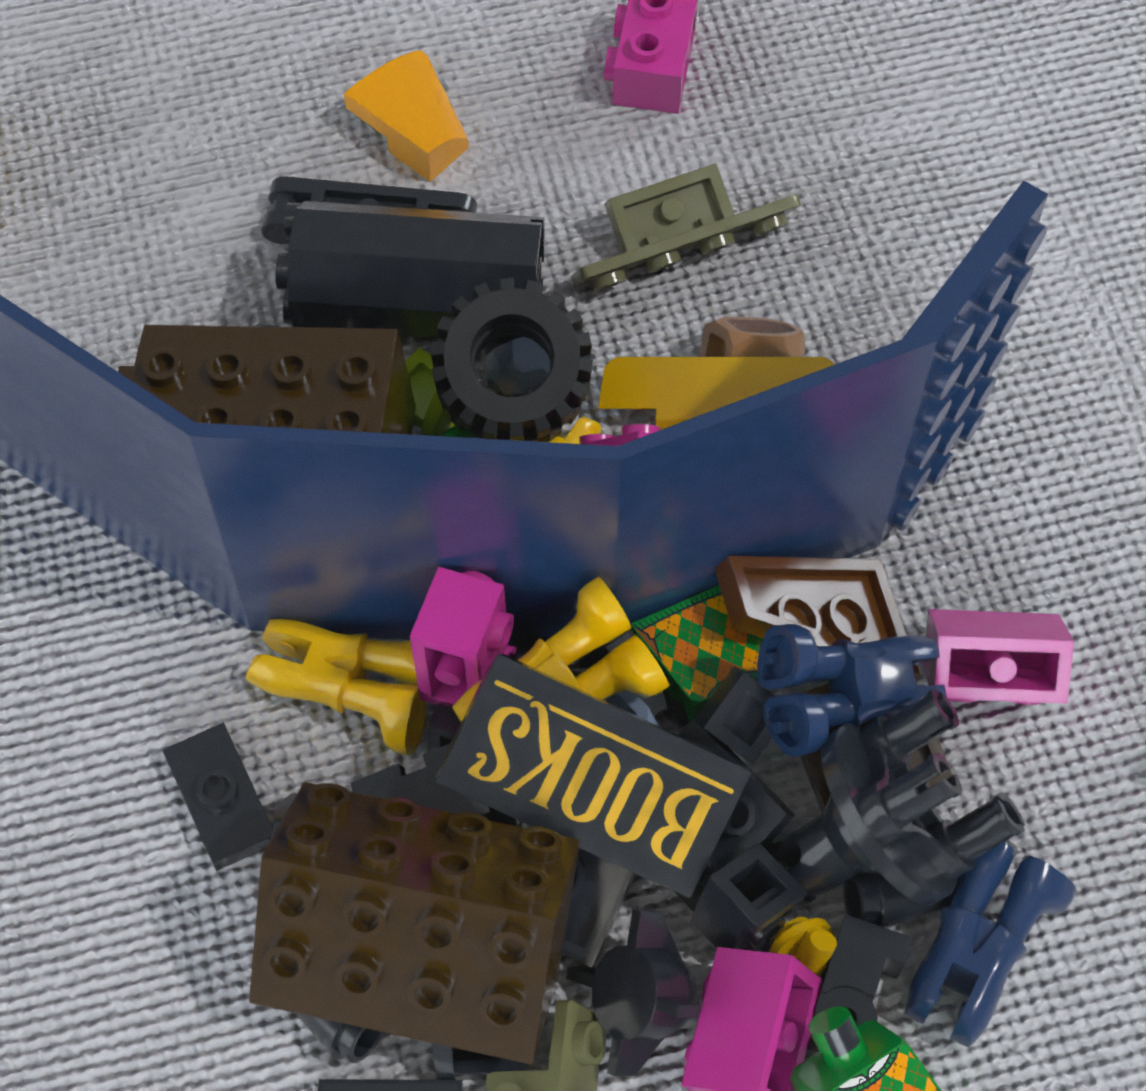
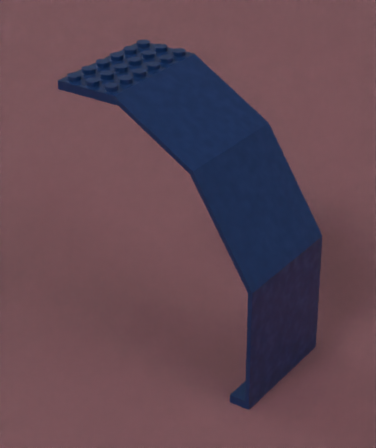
(360, 521)

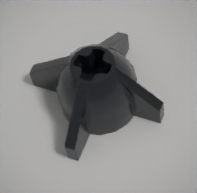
(640, 992)

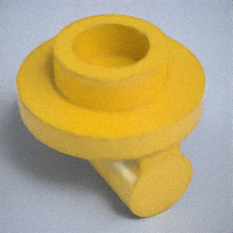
(808, 941)

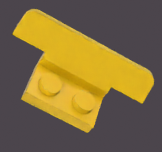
(695, 385)

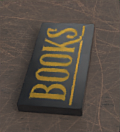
(592, 774)

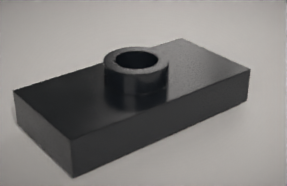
(219, 796)

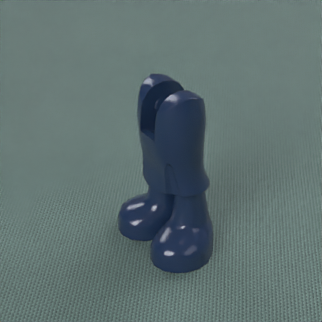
(862, 679)
(976, 953)

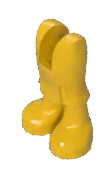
(596, 623)
(336, 676)

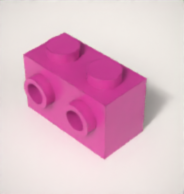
(652, 53)
(459, 634)
(1000, 656)
(751, 1022)

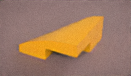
(412, 111)

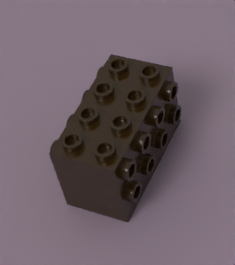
(279, 376)
(412, 920)

